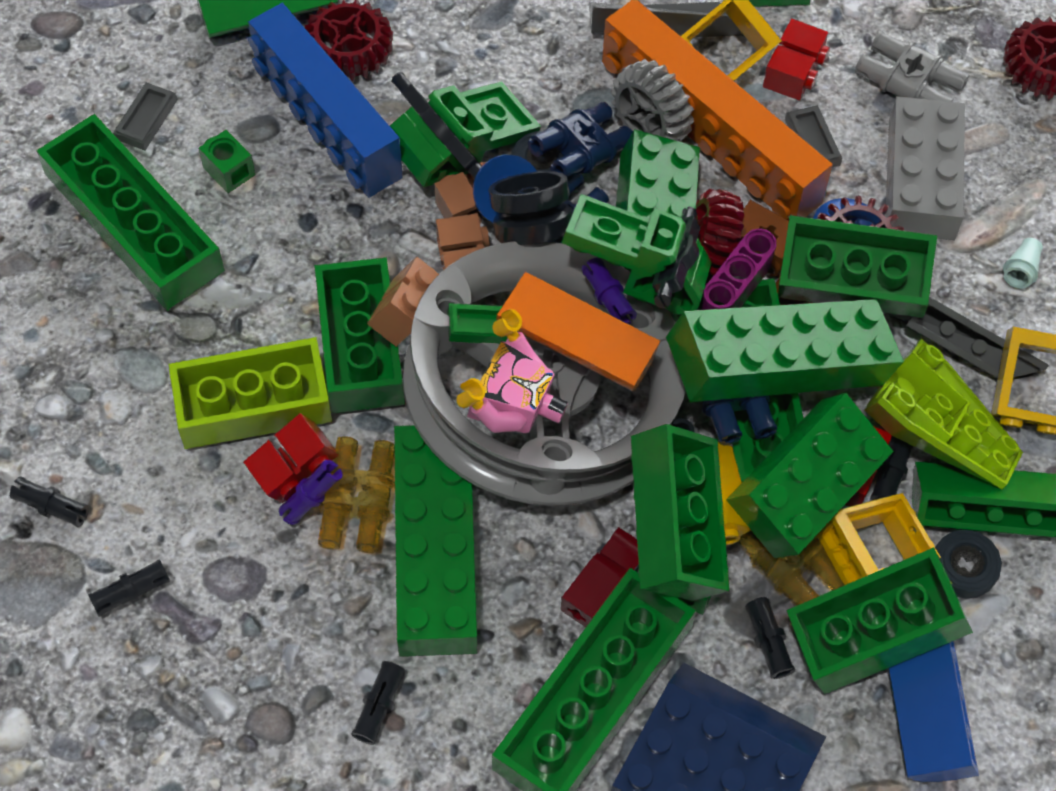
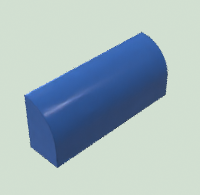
(933, 717)

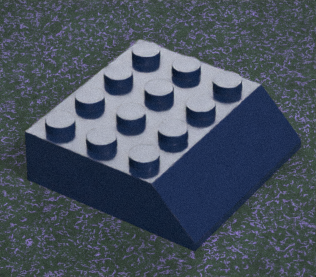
(717, 741)

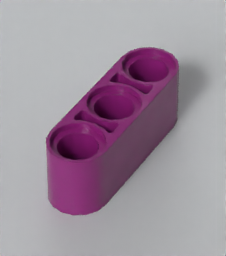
(741, 263)

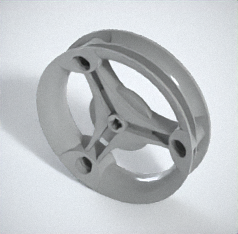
(546, 467)

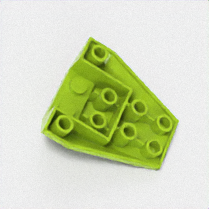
(942, 416)

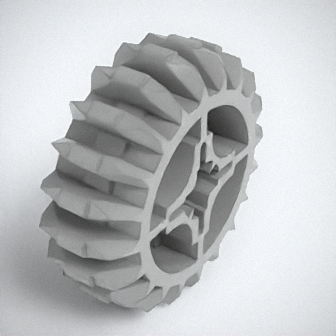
(652, 101)

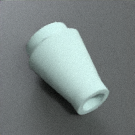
(1023, 266)

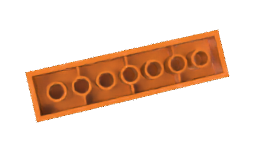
(727, 119)

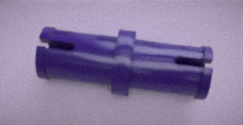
(608, 290)
(310, 492)

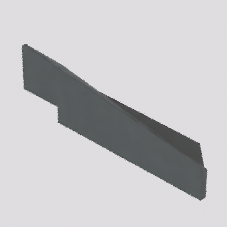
(677, 16)
(968, 340)

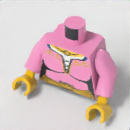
(513, 385)

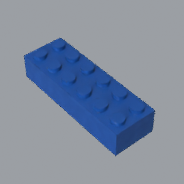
(325, 100)

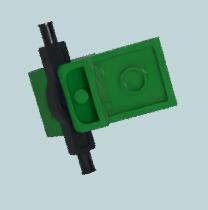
(457, 128)
(662, 251)

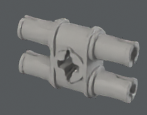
(911, 71)

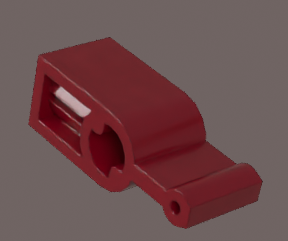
(600, 577)

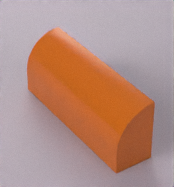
(582, 332)

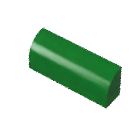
(233, 15)
(961, 501)

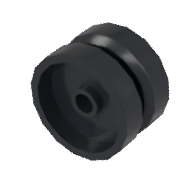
(530, 207)

